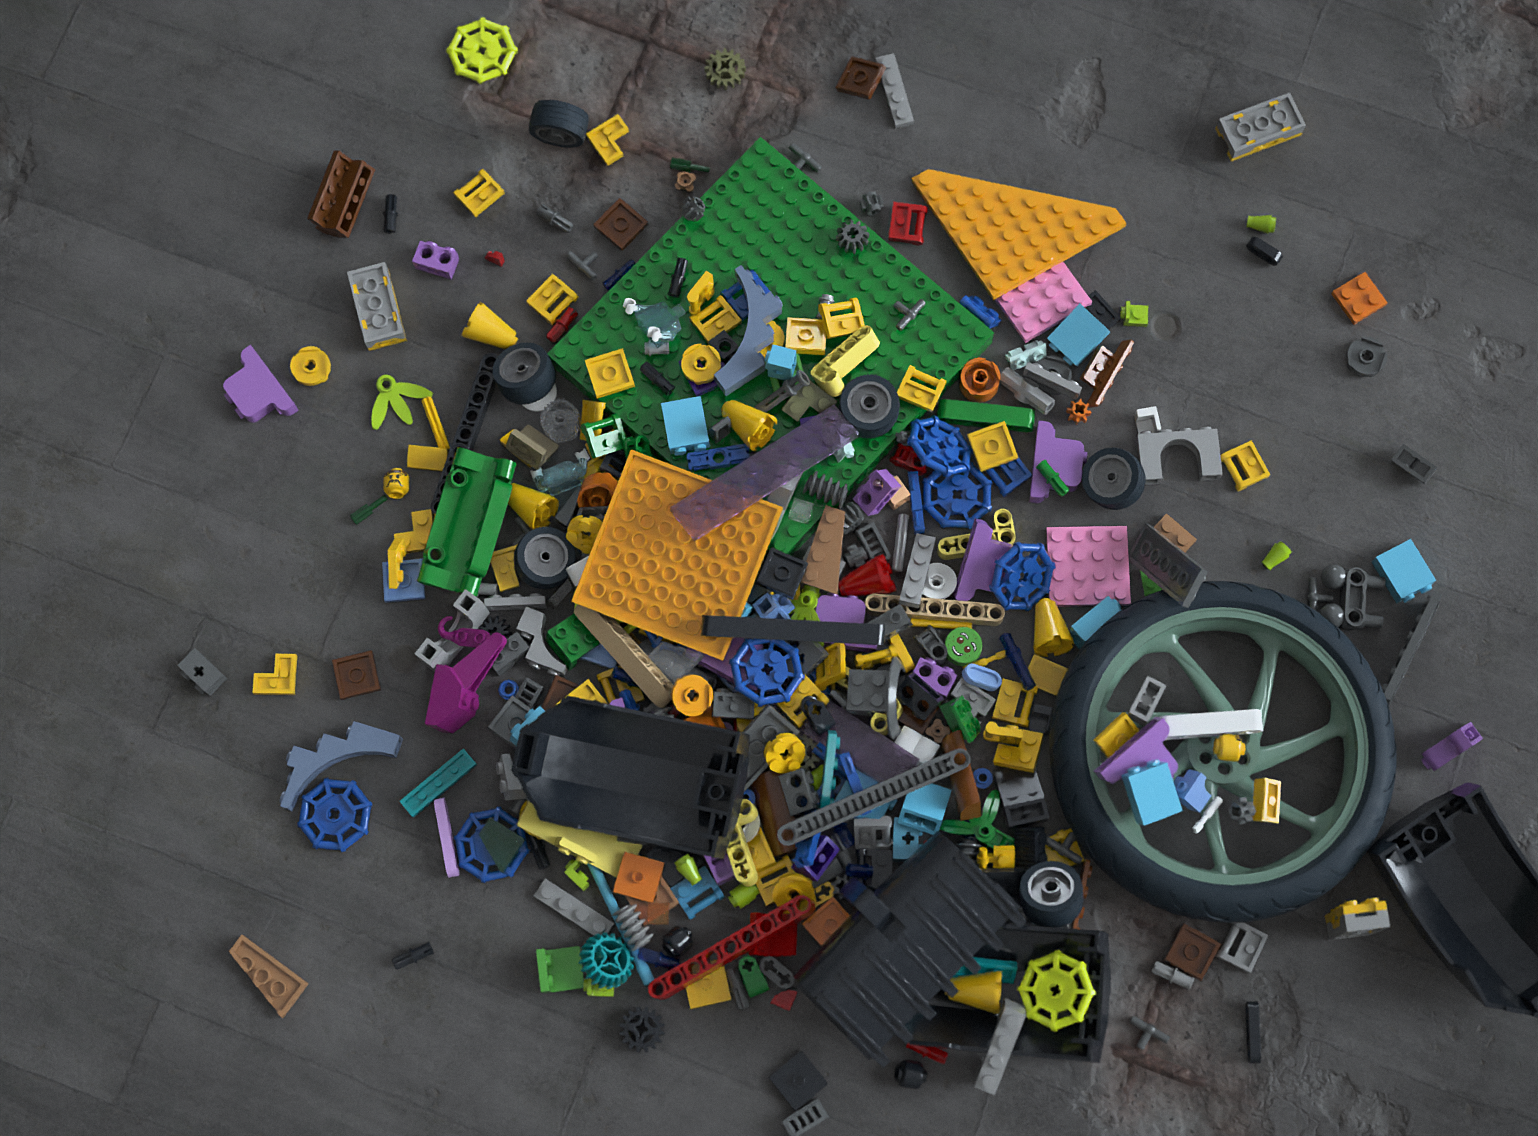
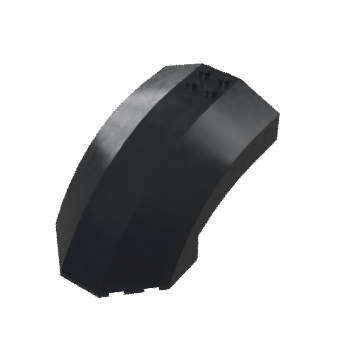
(634, 775)
(1467, 894)
(972, 1029)

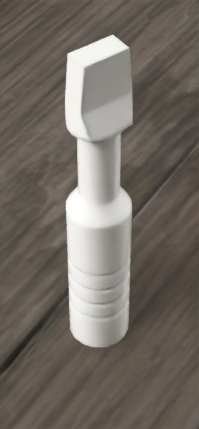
(1208, 813)

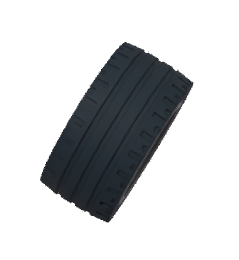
(558, 123)

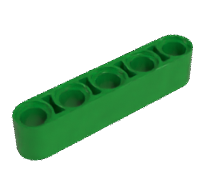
(985, 415)

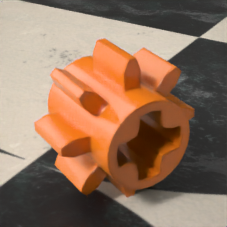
(1078, 406)

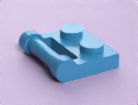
(686, 892)

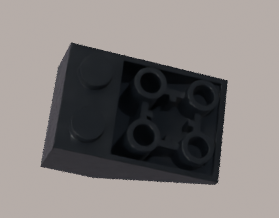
(1020, 797)

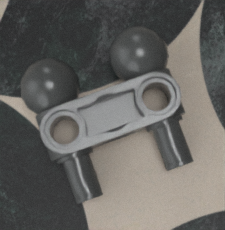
(1351, 597)

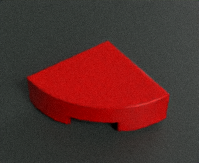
(496, 258)
(784, 999)

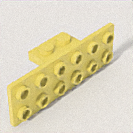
(588, 846)

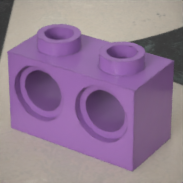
(433, 263)
(879, 495)
(935, 673)
(720, 869)

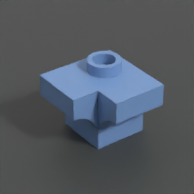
(773, 606)
(1191, 790)

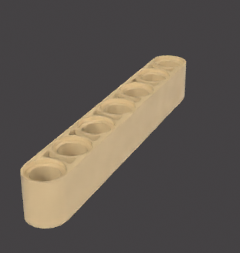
(944, 607)
(627, 655)

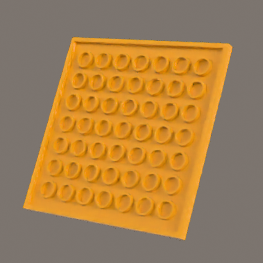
(656, 574)

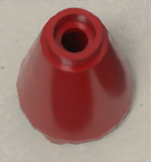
(869, 579)

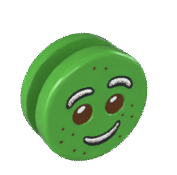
(963, 646)

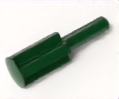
(686, 165)
(365, 511)

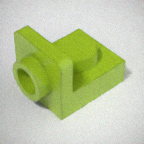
(1134, 315)
(579, 877)
(595, 991)

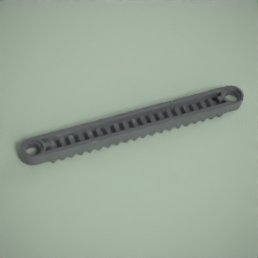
(873, 796)

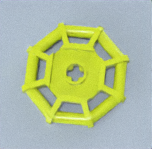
(474, 43)
(1067, 987)

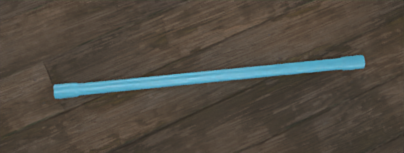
(641, 966)

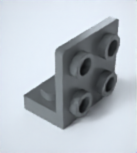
(731, 705)

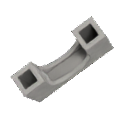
(1201, 442)
(470, 614)
(1006, 1032)

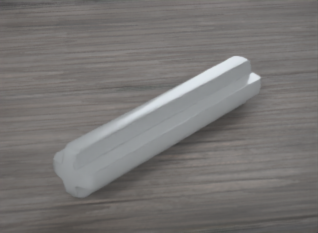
(900, 543)

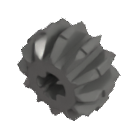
(859, 240)
(853, 516)

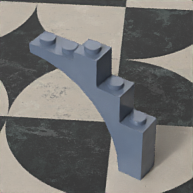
(747, 361)
(331, 750)

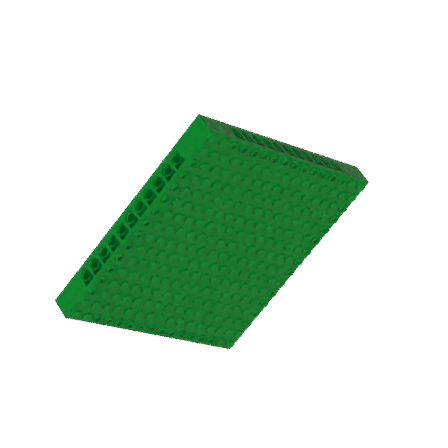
(786, 231)

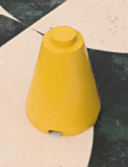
(489, 328)
(749, 423)
(532, 505)
(1050, 630)
(979, 990)

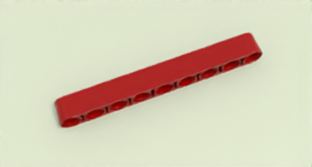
(721, 947)

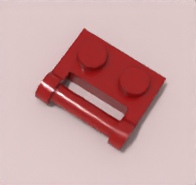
(901, 223)

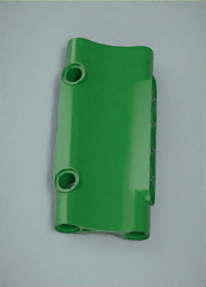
(467, 522)

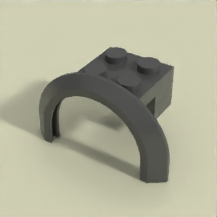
(875, 693)

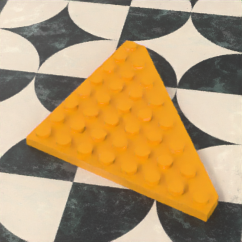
(1010, 230)

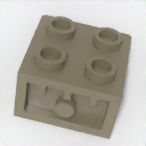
(531, 446)

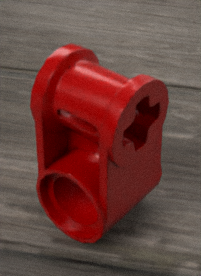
(905, 458)

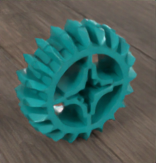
(595, 952)

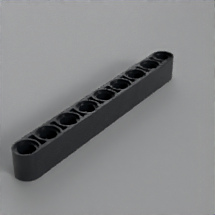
(466, 426)
(793, 630)

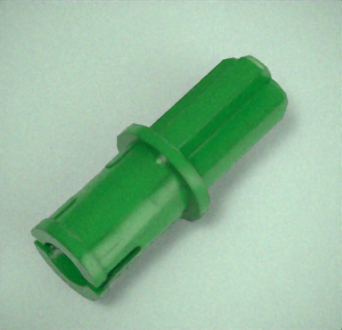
(1052, 478)

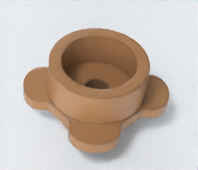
(681, 177)
(931, 731)

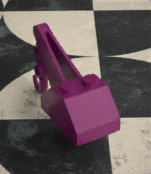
(454, 688)

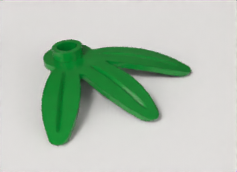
(977, 824)

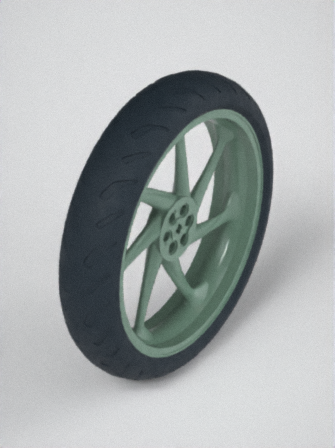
(1357, 715)

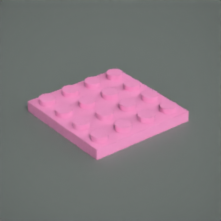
(1043, 301)
(1088, 565)

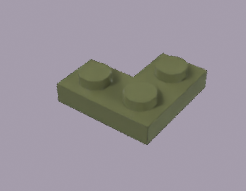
(806, 397)

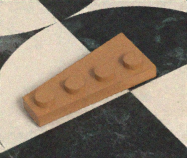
(826, 552)
(273, 979)

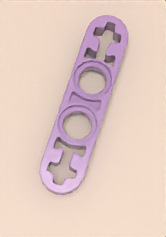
(446, 837)

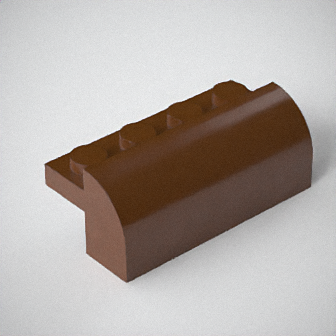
(340, 195)

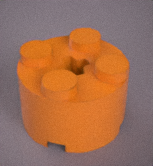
(984, 371)
(596, 490)

